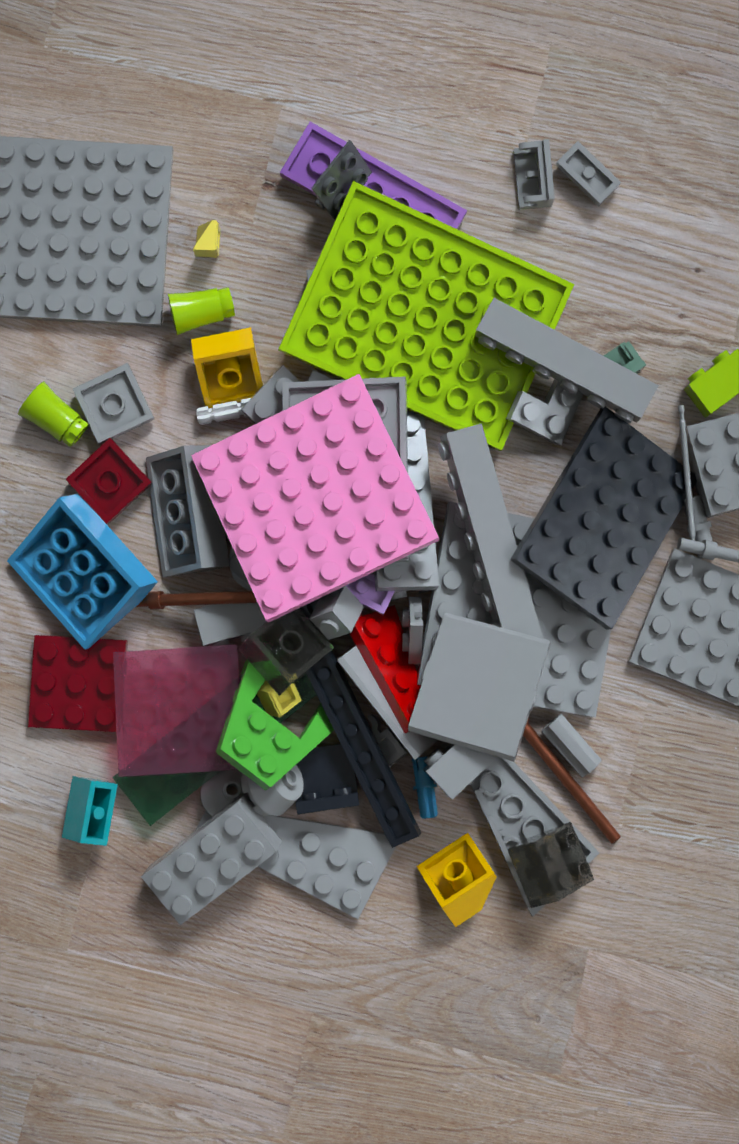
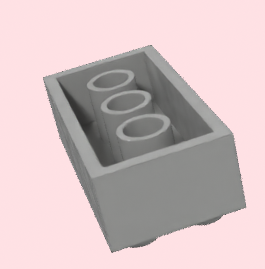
(211, 859)

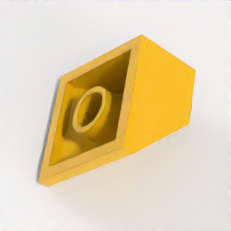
(459, 879)

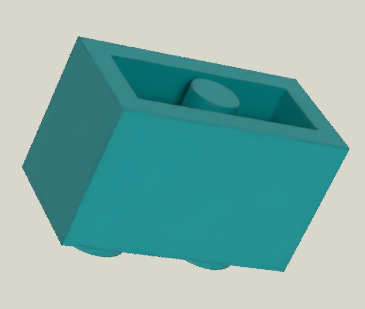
(89, 811)

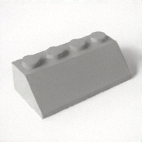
(184, 515)
(363, 678)

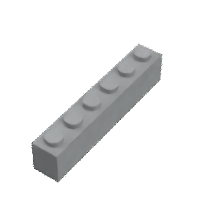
(566, 361)

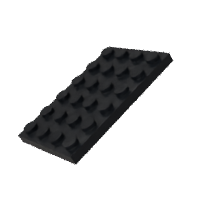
(604, 519)

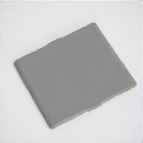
(479, 686)

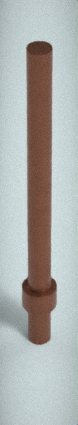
(158, 599)
(570, 784)

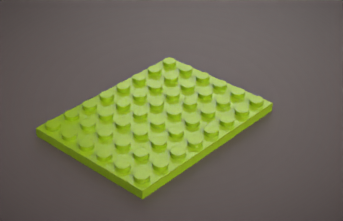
(406, 301)

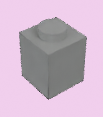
(337, 613)

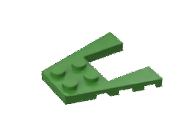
(261, 744)

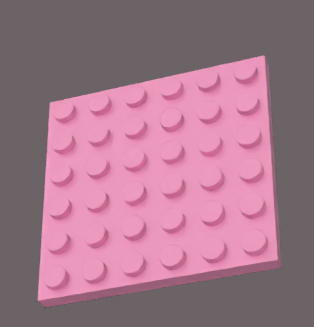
(314, 498)

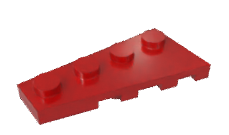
(380, 645)

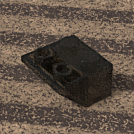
(551, 865)

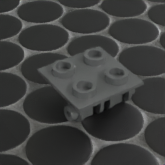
(337, 179)

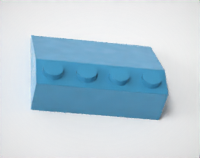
(81, 570)

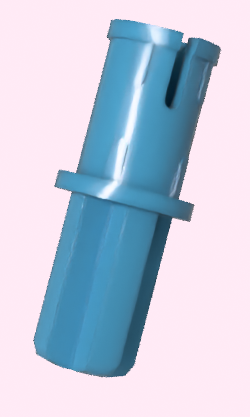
(425, 789)

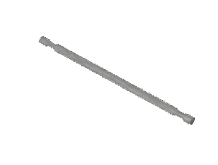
(686, 469)

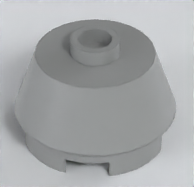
(279, 797)

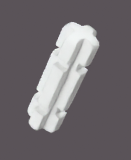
(220, 412)

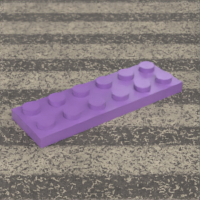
(319, 148)

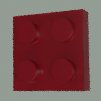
(109, 481)

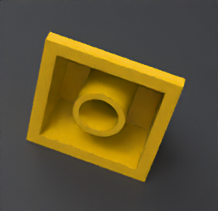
(227, 366)

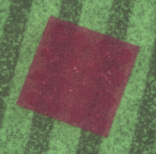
(173, 708)

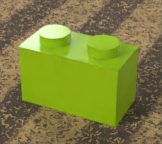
(717, 385)

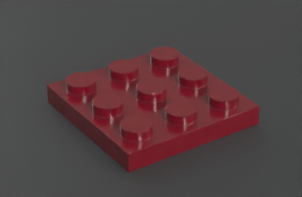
(73, 685)

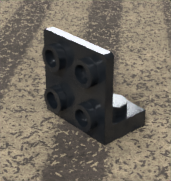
(326, 780)

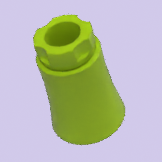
(200, 308)
(53, 415)

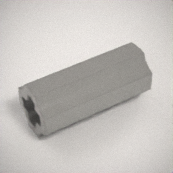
(571, 745)

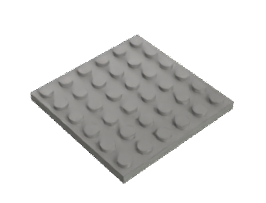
(83, 230)
(577, 641)

